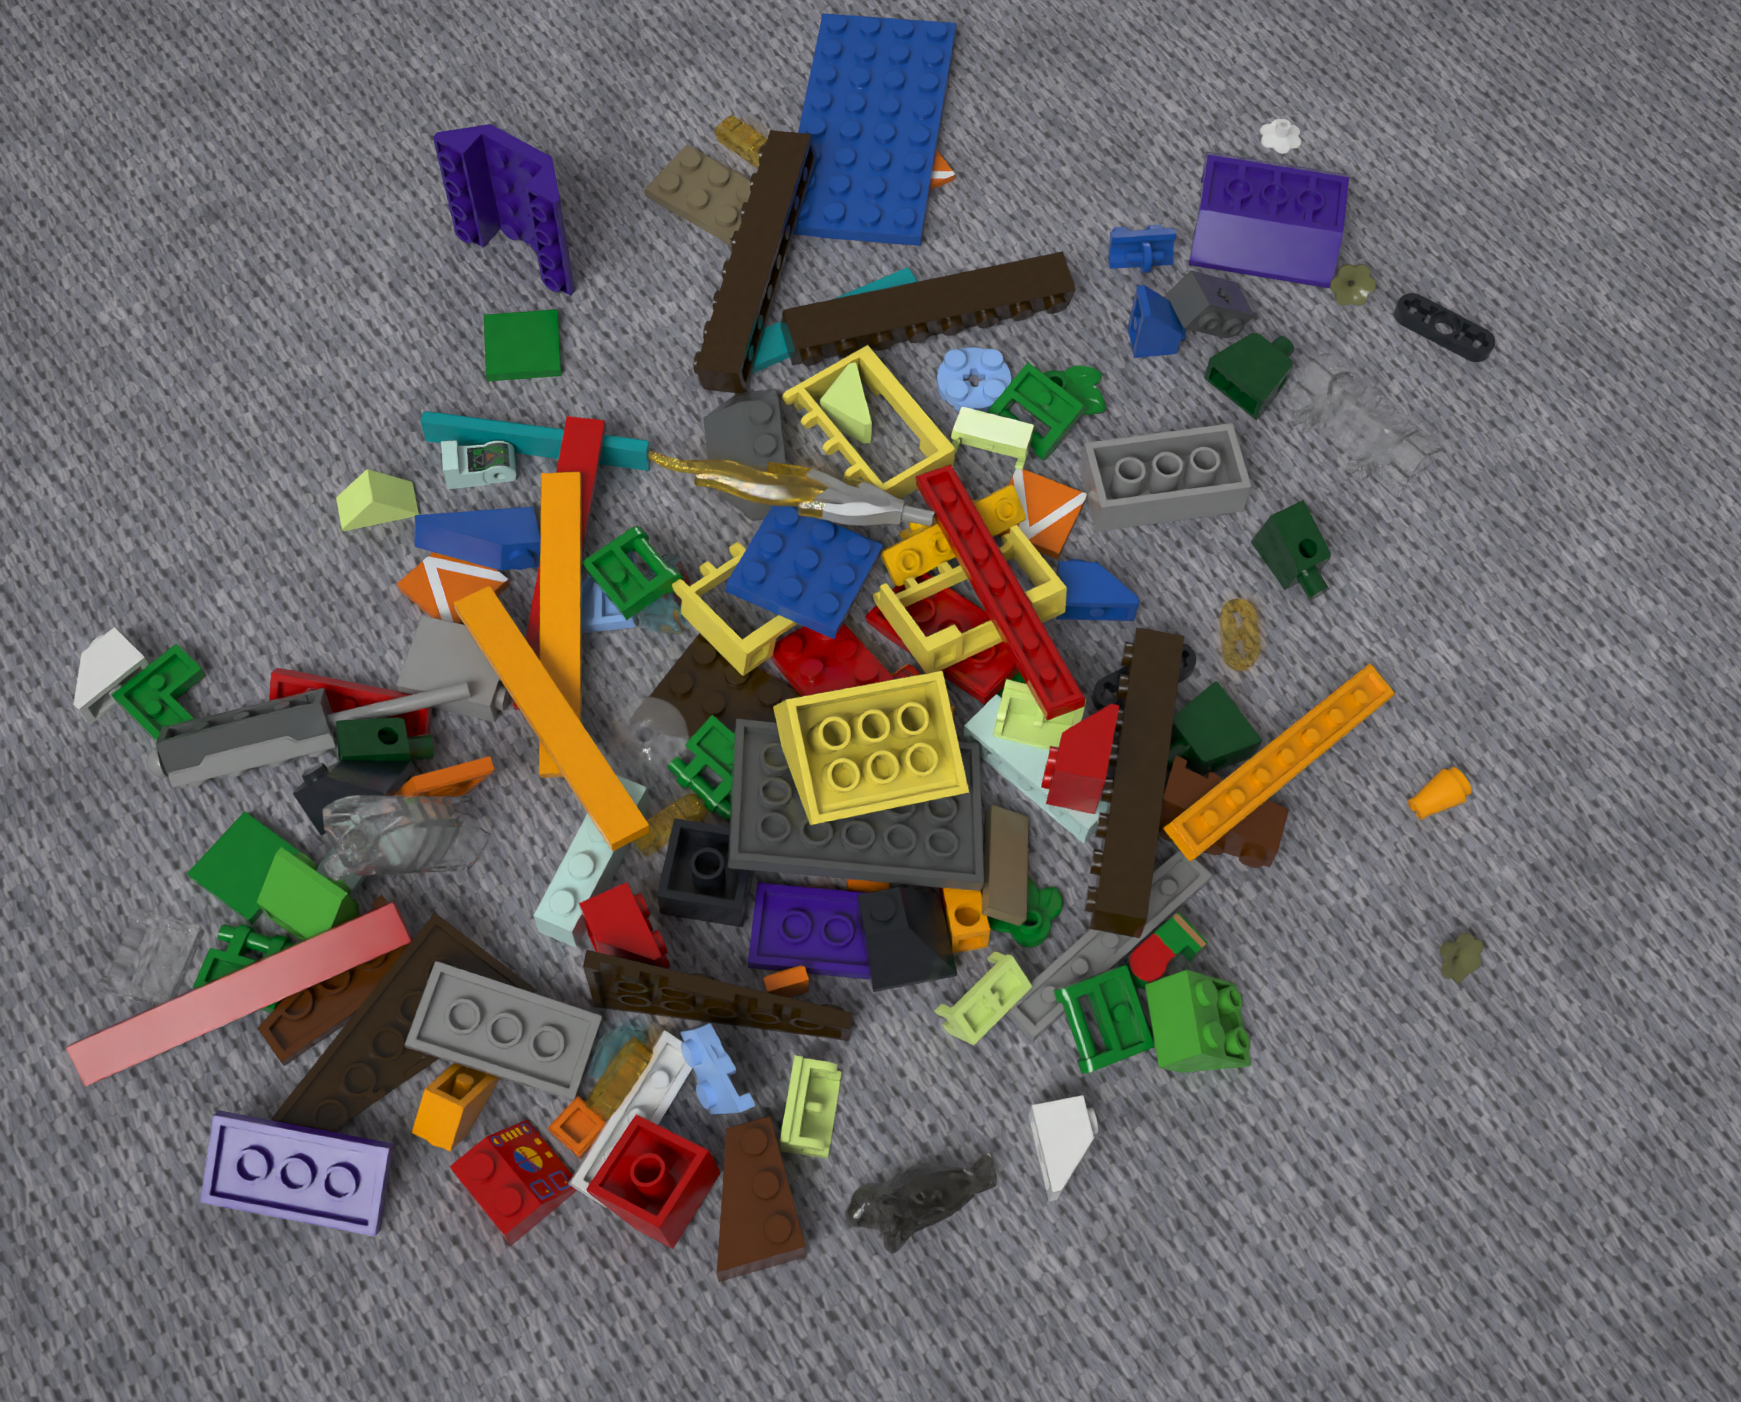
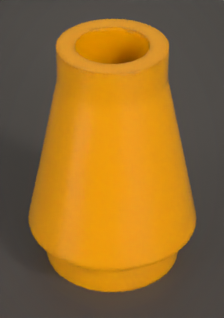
(1441, 793)

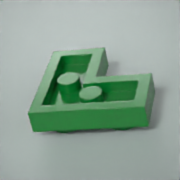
(153, 692)

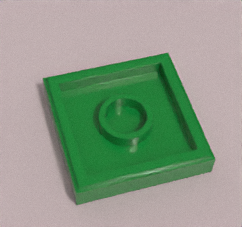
(522, 345)
(239, 865)

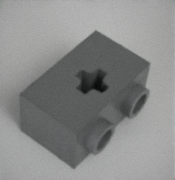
(1210, 305)

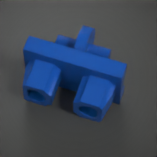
(1141, 247)

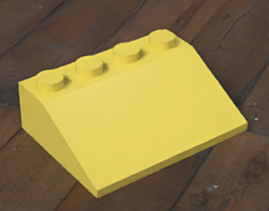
(872, 747)

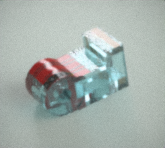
(664, 613)

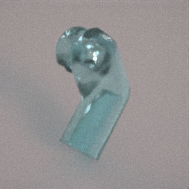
(609, 1046)

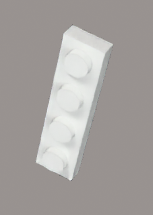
(647, 1098)

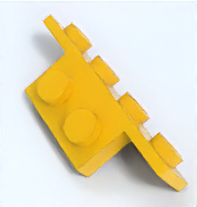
(927, 547)

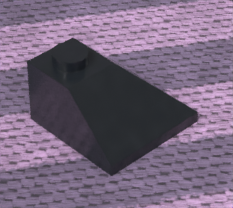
(348, 778)
(904, 938)

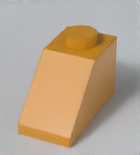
(452, 1105)

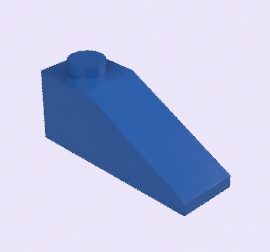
(484, 537)

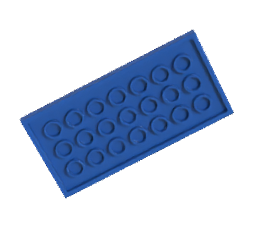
(874, 126)

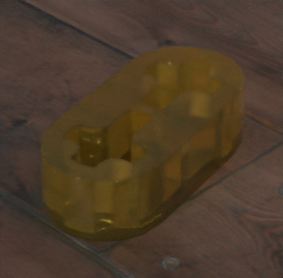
(740, 139)
(1230, 635)
(661, 824)
(619, 1078)

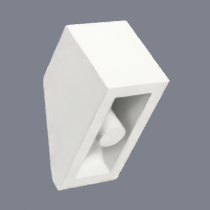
(102, 671)
(1061, 1138)

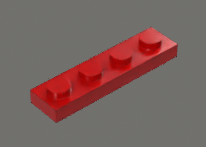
(346, 696)

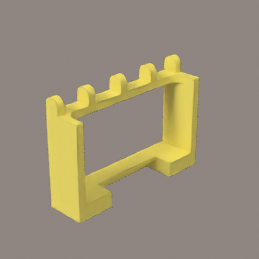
(879, 381)
(949, 645)
(740, 653)

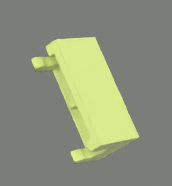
(993, 434)
(1023, 721)
(986, 1000)
(810, 1107)

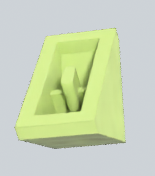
(847, 405)
(376, 500)

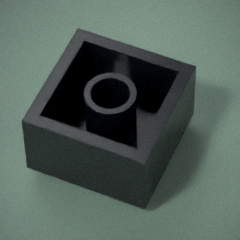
(697, 876)

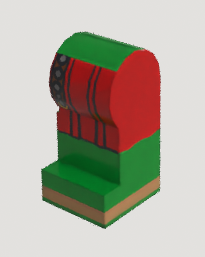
(1162, 948)

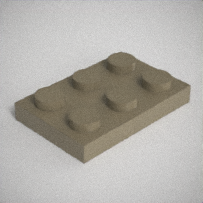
(702, 192)

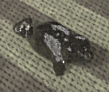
(918, 1198)

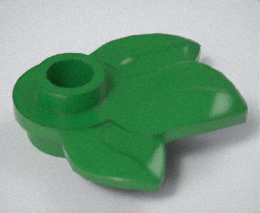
(1081, 384)
(1042, 908)

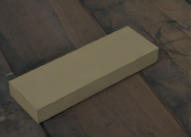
(1005, 865)

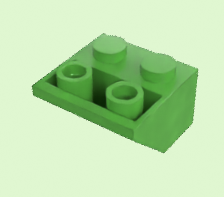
(303, 898)
(1197, 1023)

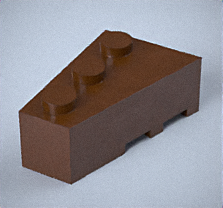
(1252, 839)
(757, 1206)

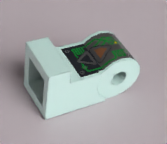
(478, 464)

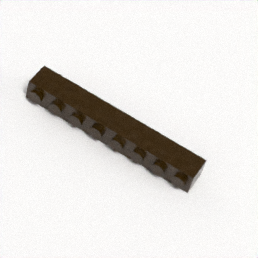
(755, 262)
(927, 308)
(1137, 784)

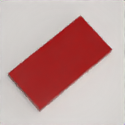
(977, 675)

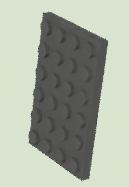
(910, 844)

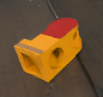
(964, 919)

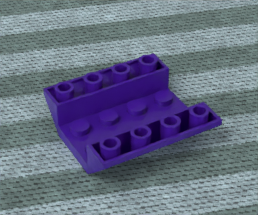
(506, 186)
(1269, 219)

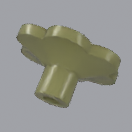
(1357, 290)
(1461, 957)

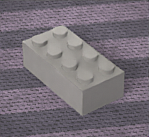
(1164, 477)

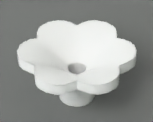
(1280, 136)

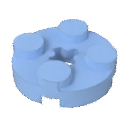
(968, 361)

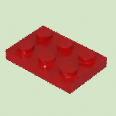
(824, 664)

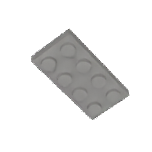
(503, 1031)

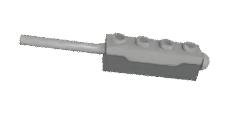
(269, 734)

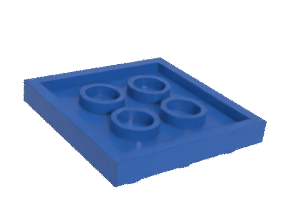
(804, 569)

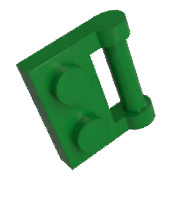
(1045, 402)
(621, 578)
(1116, 1013)

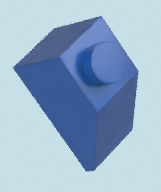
(1153, 325)
(1094, 593)

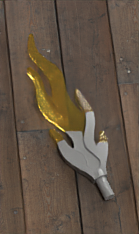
(793, 485)

